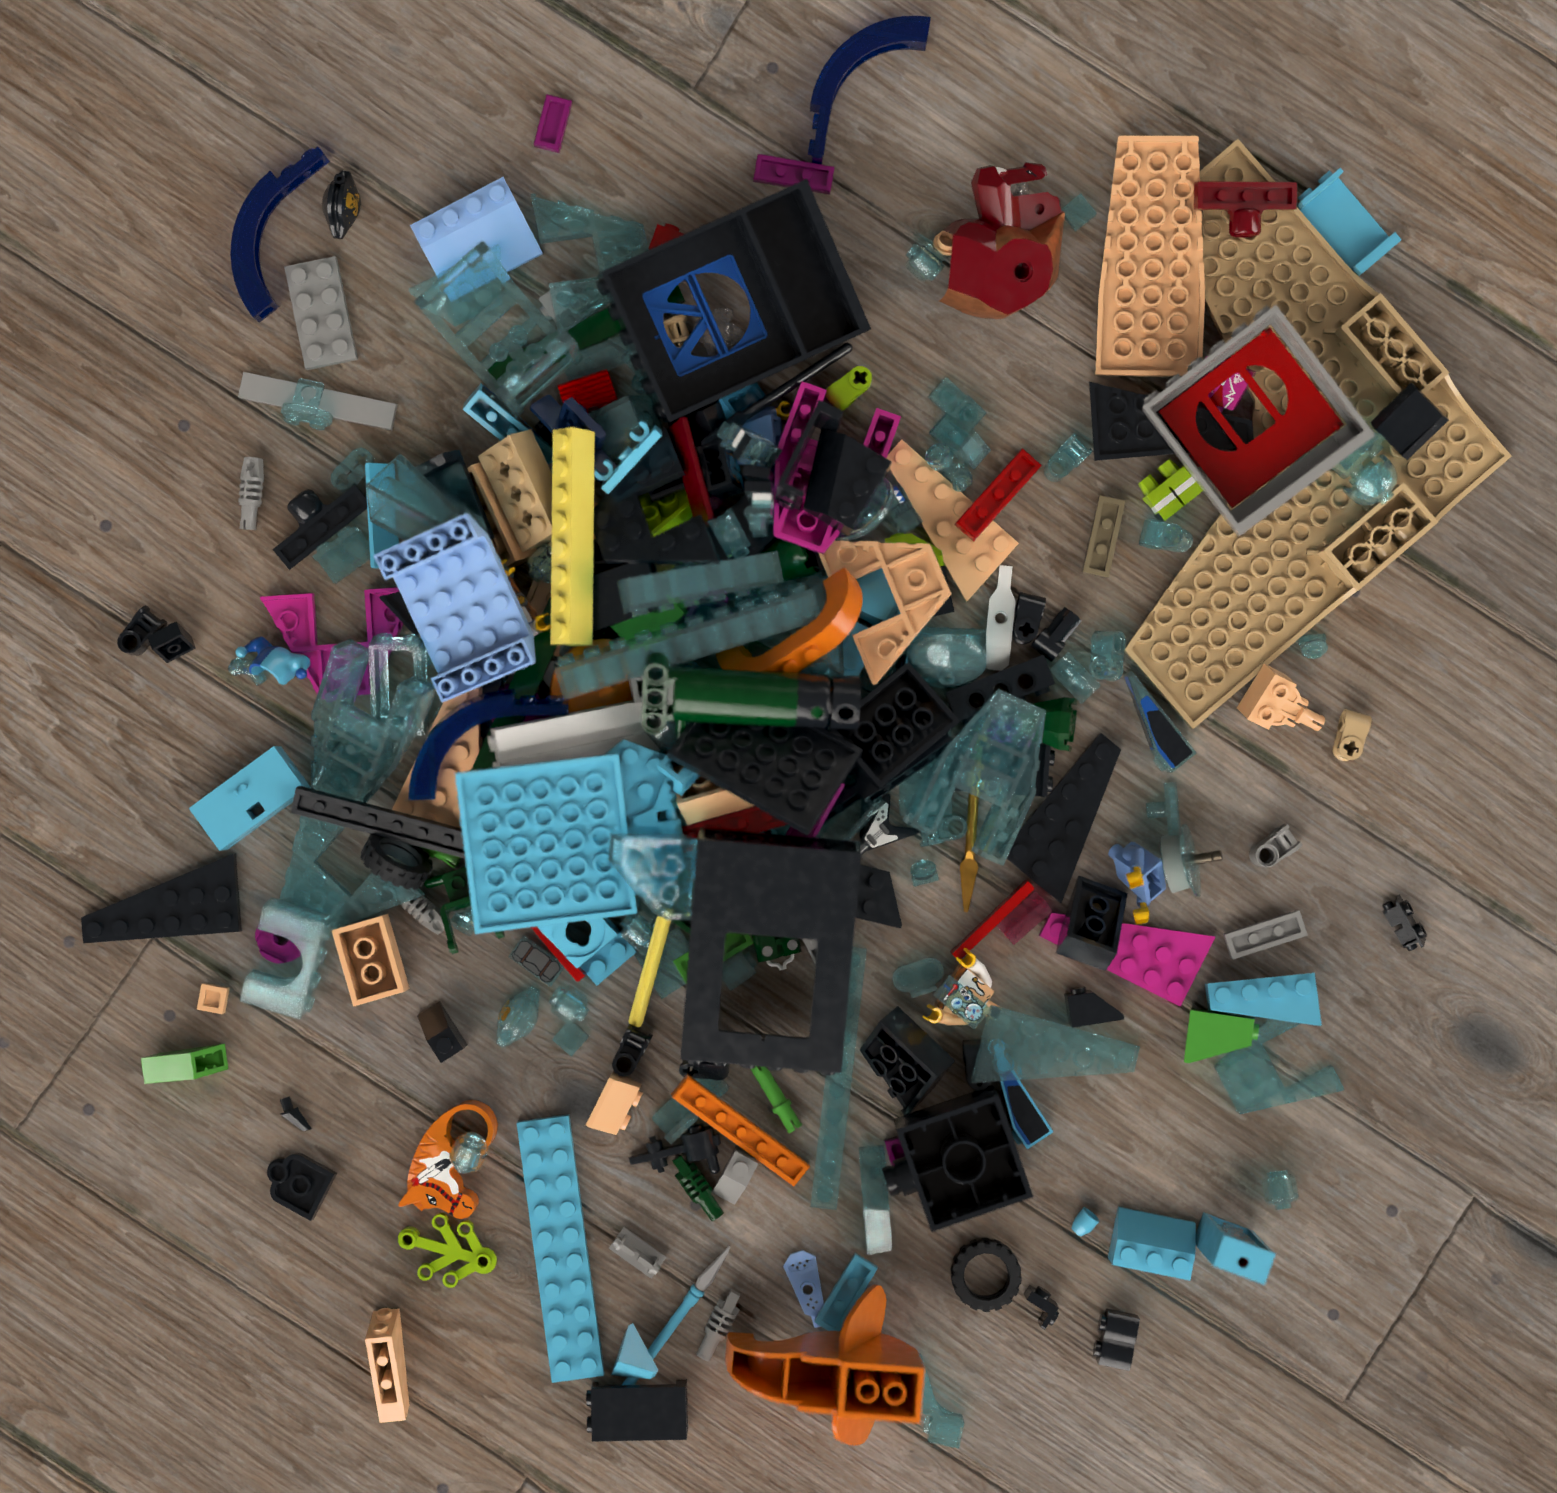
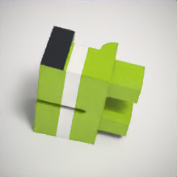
(1171, 494)

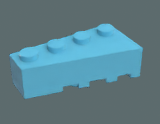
(1276, 998)

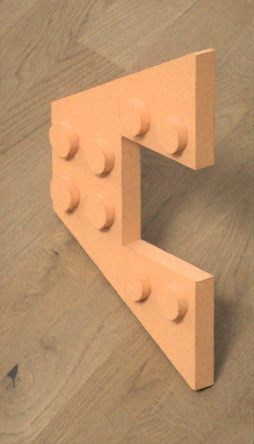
(914, 582)

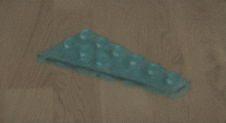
(1033, 1048)

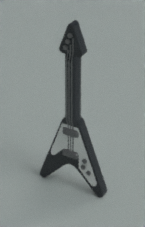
(881, 832)

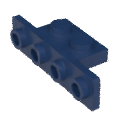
(574, 416)

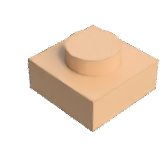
(213, 998)

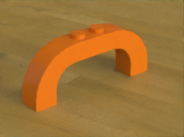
(811, 641)

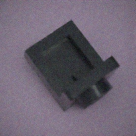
(1041, 1299)

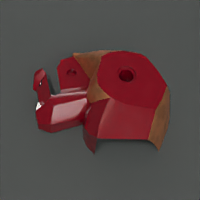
(1008, 251)

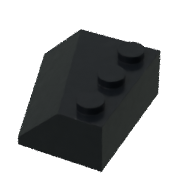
(843, 480)
(905, 1058)

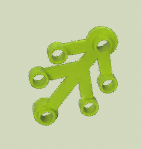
(451, 1251)

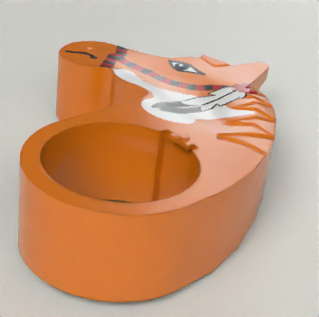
(432, 1176)

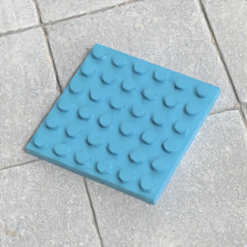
(542, 842)

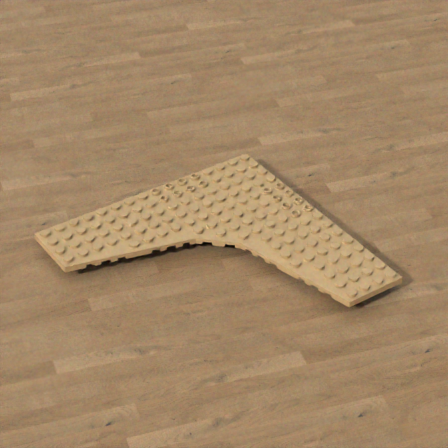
(1261, 591)

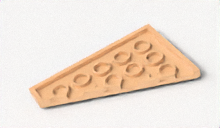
(458, 758)

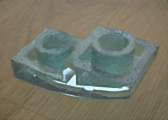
(956, 403)

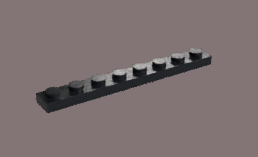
(378, 821)

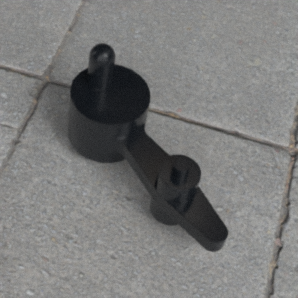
(697, 1144)

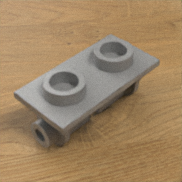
(637, 1252)

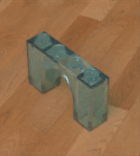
(308, 932)

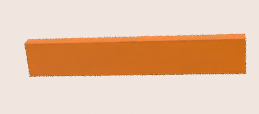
(740, 1130)

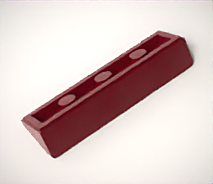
(694, 479)

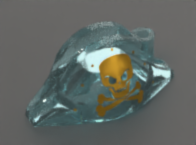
(517, 1017)

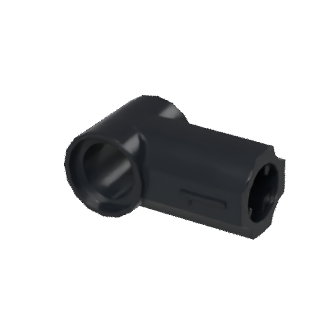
(1053, 638)

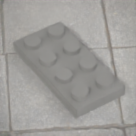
(321, 313)

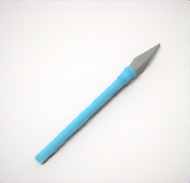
(691, 1298)

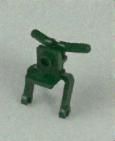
(458, 891)

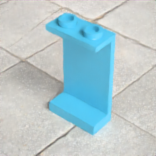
(1345, 223)

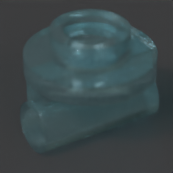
(1313, 645)
(923, 872)

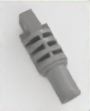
(250, 491)
(426, 913)
(719, 1324)

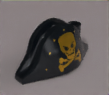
(341, 204)

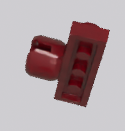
(1245, 202)

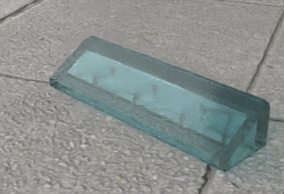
(875, 1199)

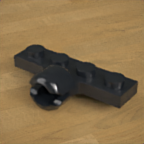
(318, 522)

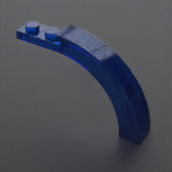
(876, 39)
(251, 225)
(463, 718)

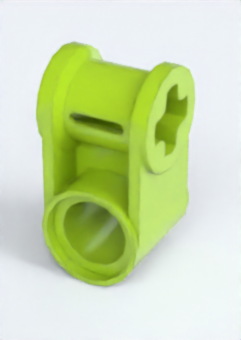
(845, 391)

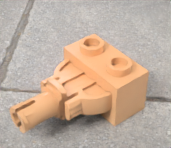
(1274, 700)

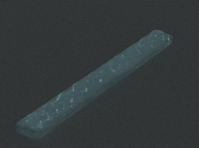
(836, 1100)

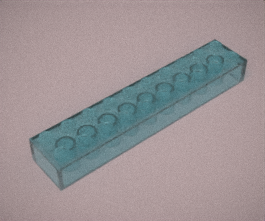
(688, 640)

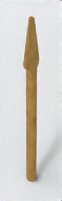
(969, 865)

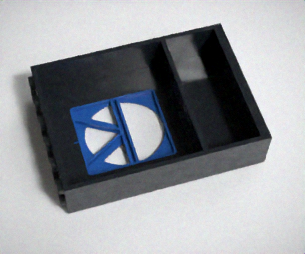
(793, 287)

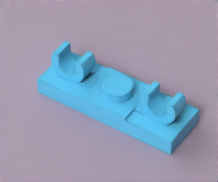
(628, 457)

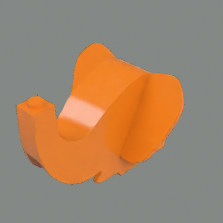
(841, 1373)

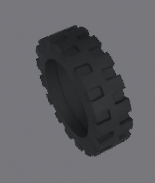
(412, 874)
(993, 1301)

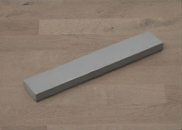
(339, 404)

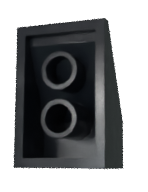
(1092, 924)

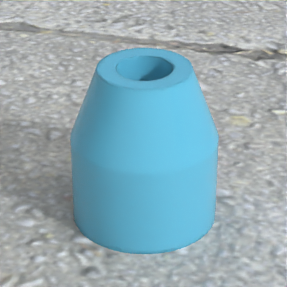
(1084, 1222)

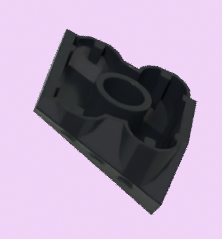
(1409, 421)

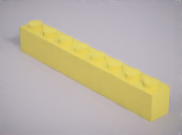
(572, 537)

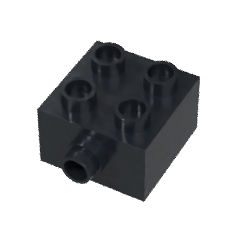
(958, 1159)

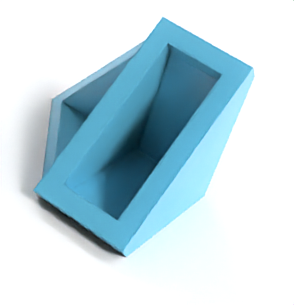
(633, 1357)

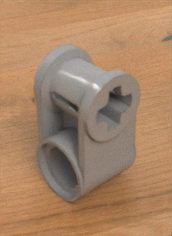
(1279, 844)

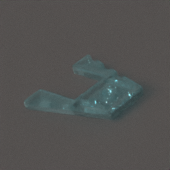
(1255, 1083)

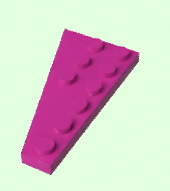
(1151, 956)

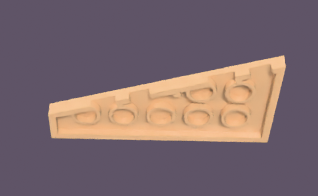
(940, 508)

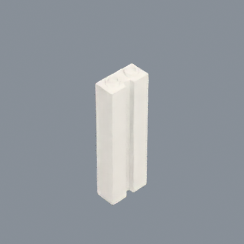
(569, 736)

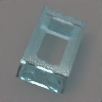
(379, 670)

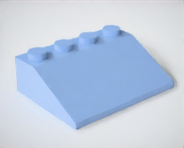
(483, 215)

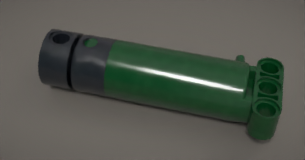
(746, 697)

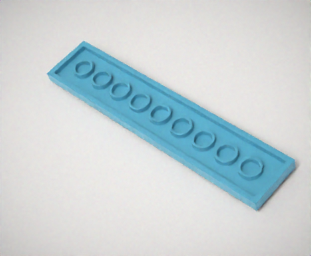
(560, 1248)

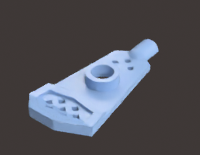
(805, 1276)

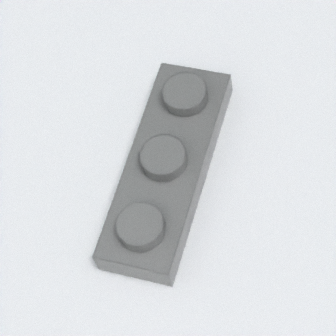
(1265, 934)

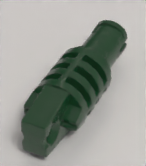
(697, 1187)

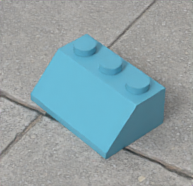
(1153, 1243)

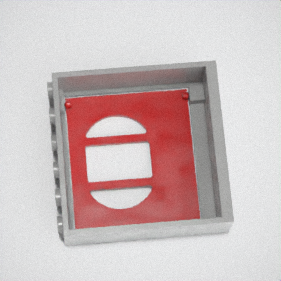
(1295, 433)

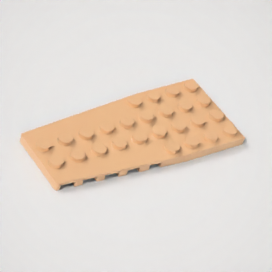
(1152, 261)

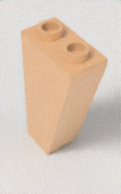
(387, 1364)

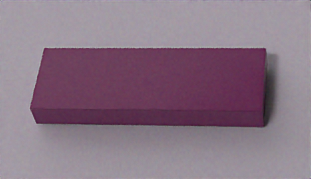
(788, 172)

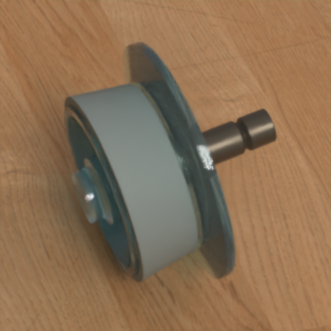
(1182, 863)

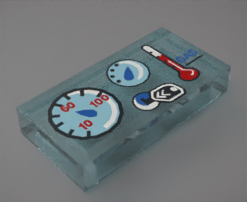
(961, 1001)

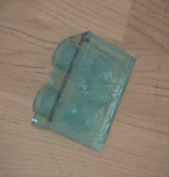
(344, 553)

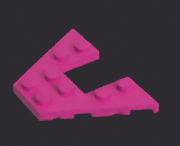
(297, 622)

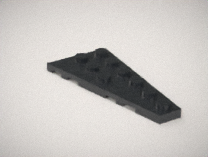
(1125, 431)
(1058, 829)
(185, 906)

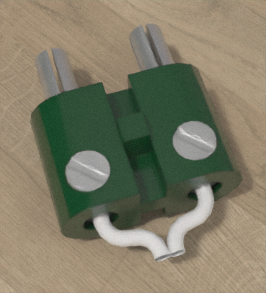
(773, 947)

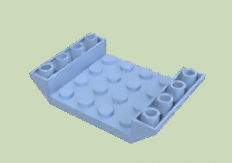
(461, 605)

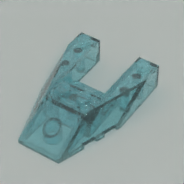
(352, 747)
(992, 760)

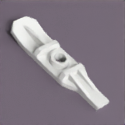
(1000, 634)

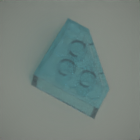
(658, 870)

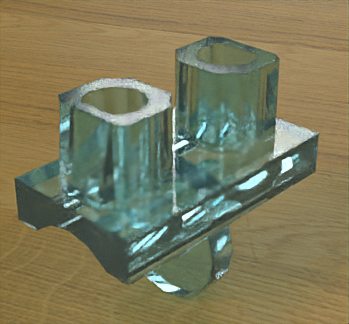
(730, 535)
(1074, 677)

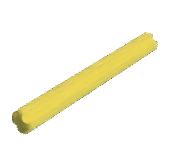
(649, 971)

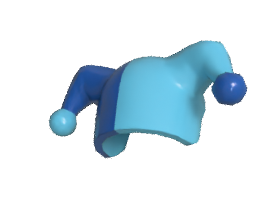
(276, 660)

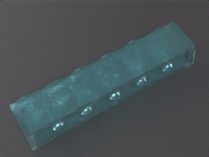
(700, 582)

